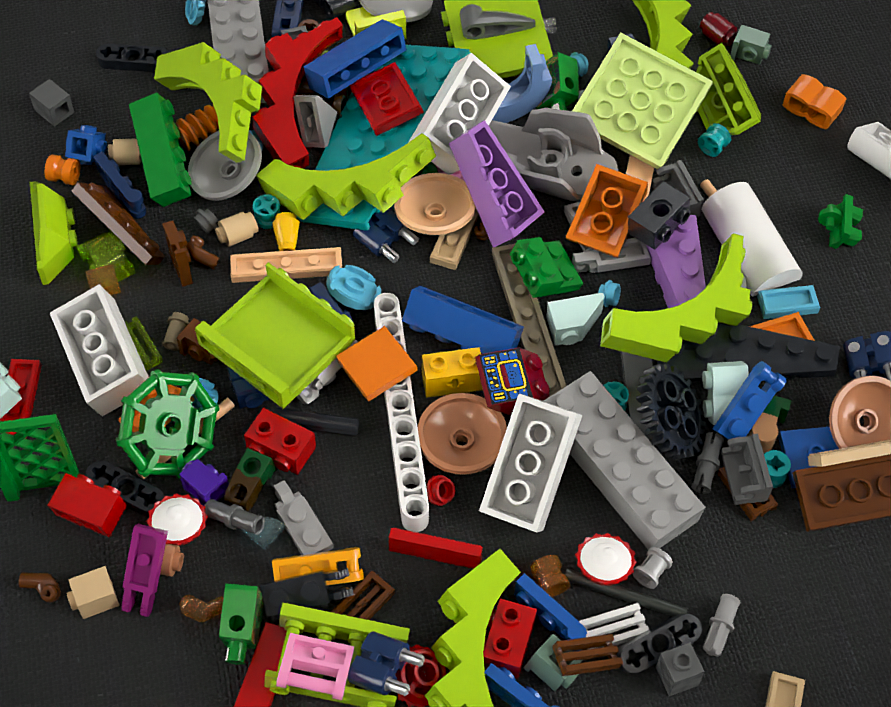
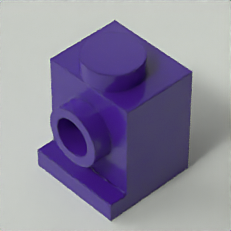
(203, 481)

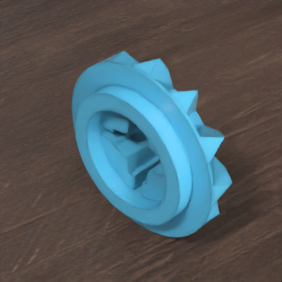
(194, 11)

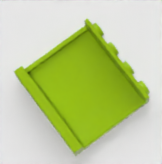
(500, 53)
(278, 336)

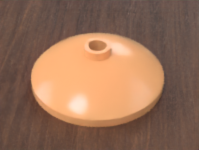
(435, 204)

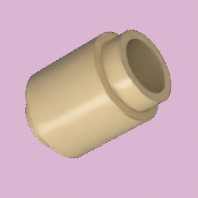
(125, 152)
(236, 228)

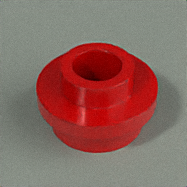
(440, 490)

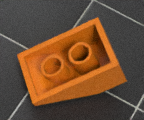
(605, 209)

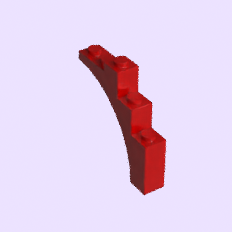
(287, 57)

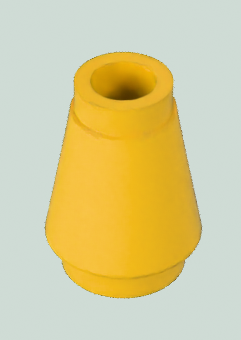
(286, 230)

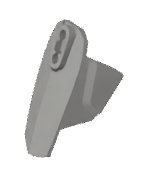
(553, 149)

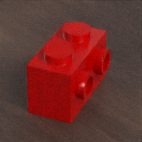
(281, 440)
(88, 504)
(509, 636)

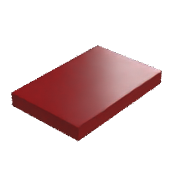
(386, 98)

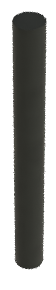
(627, 595)

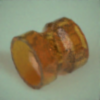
(549, 575)

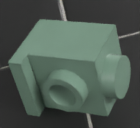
(751, 45)
(546, 667)

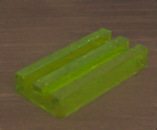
(136, 324)

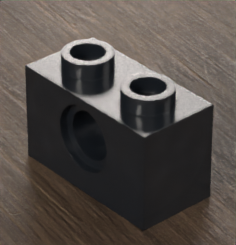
(659, 215)

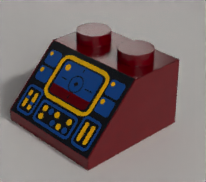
(508, 374)

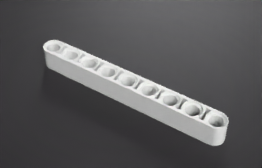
(403, 421)

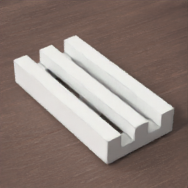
(614, 615)

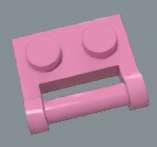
(316, 657)

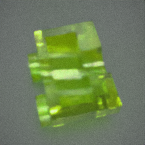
(104, 251)

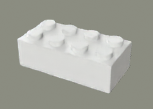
(464, 100)
(99, 349)
(530, 463)

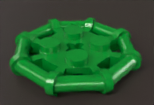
(156, 413)

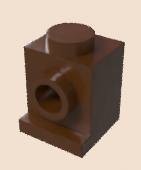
(188, 343)

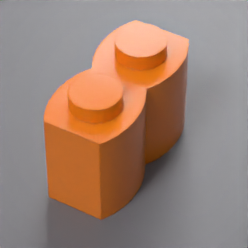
(814, 101)

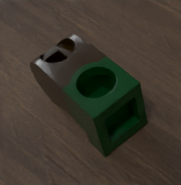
(249, 479)

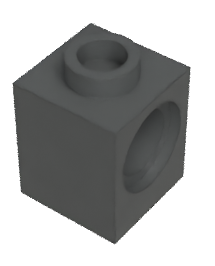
(679, 669)

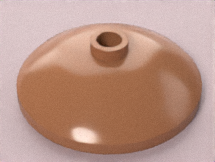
(864, 398)
(461, 419)

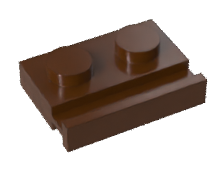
(178, 252)

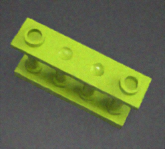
(328, 627)

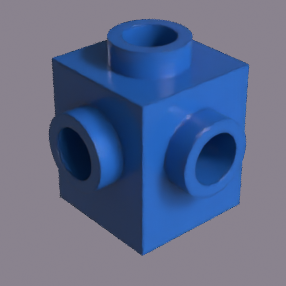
(85, 143)

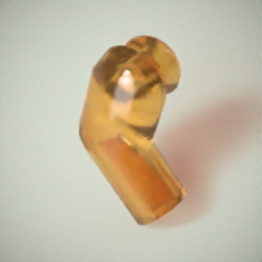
(200, 610)

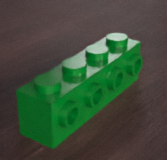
(160, 149)

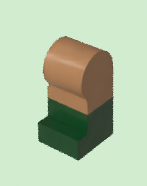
(766, 424)

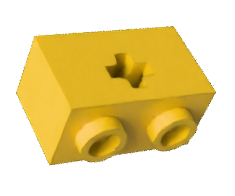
(451, 372)

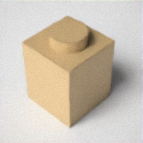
(92, 593)

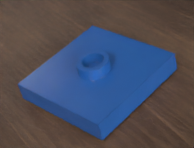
(801, 443)

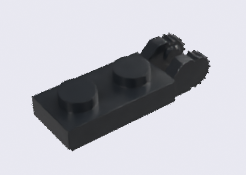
(303, 590)

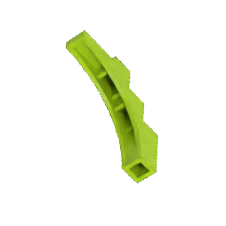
(665, 27)
(231, 94)
(343, 189)
(661, 332)
(462, 646)

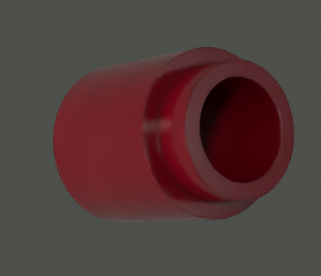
(718, 29)

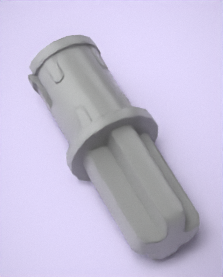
(721, 625)

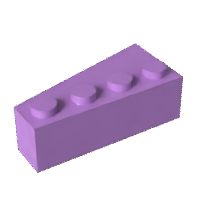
(494, 184)
(679, 264)

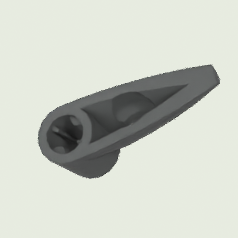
(485, 24)

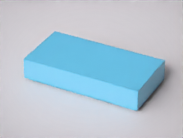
(785, 301)

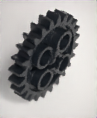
(670, 411)

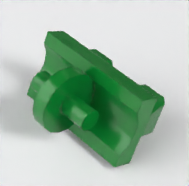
(840, 220)

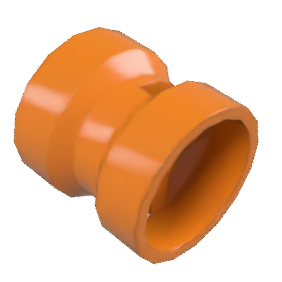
(61, 169)

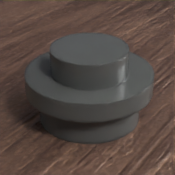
(206, 220)

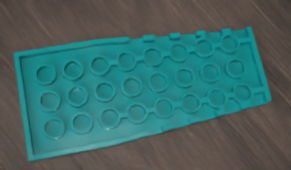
(355, 141)

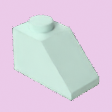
(573, 317)

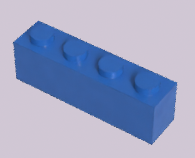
(355, 58)
(459, 322)

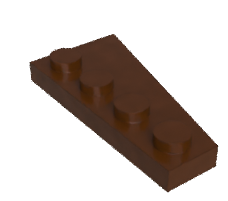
(119, 221)

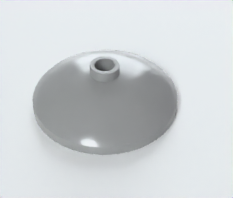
(413, 9)
(218, 176)

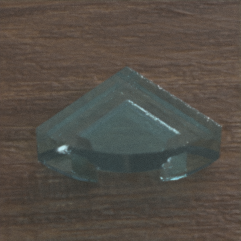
(270, 531)

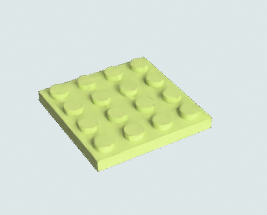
(642, 100)

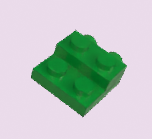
(545, 267)

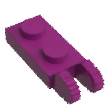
(143, 567)

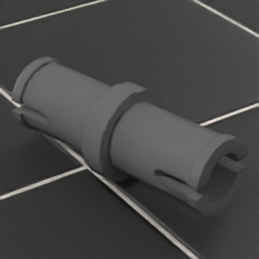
(707, 463)
(234, 516)

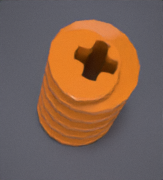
(197, 126)

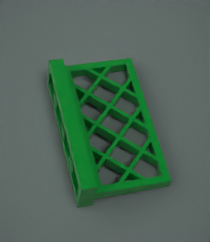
(14, 473)

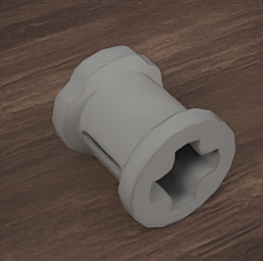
(652, 567)

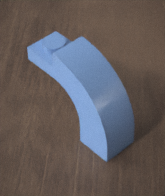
(527, 89)

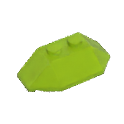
(729, 97)
(51, 231)

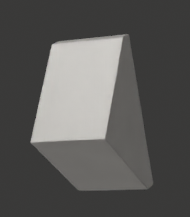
(315, 120)

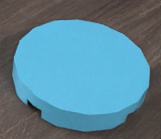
(353, 287)

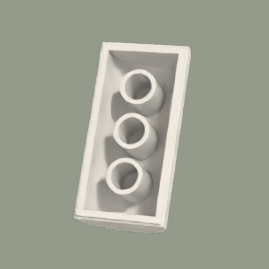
(873, 146)
(767, 258)

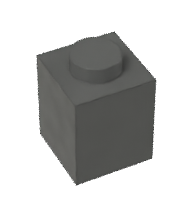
(51, 102)

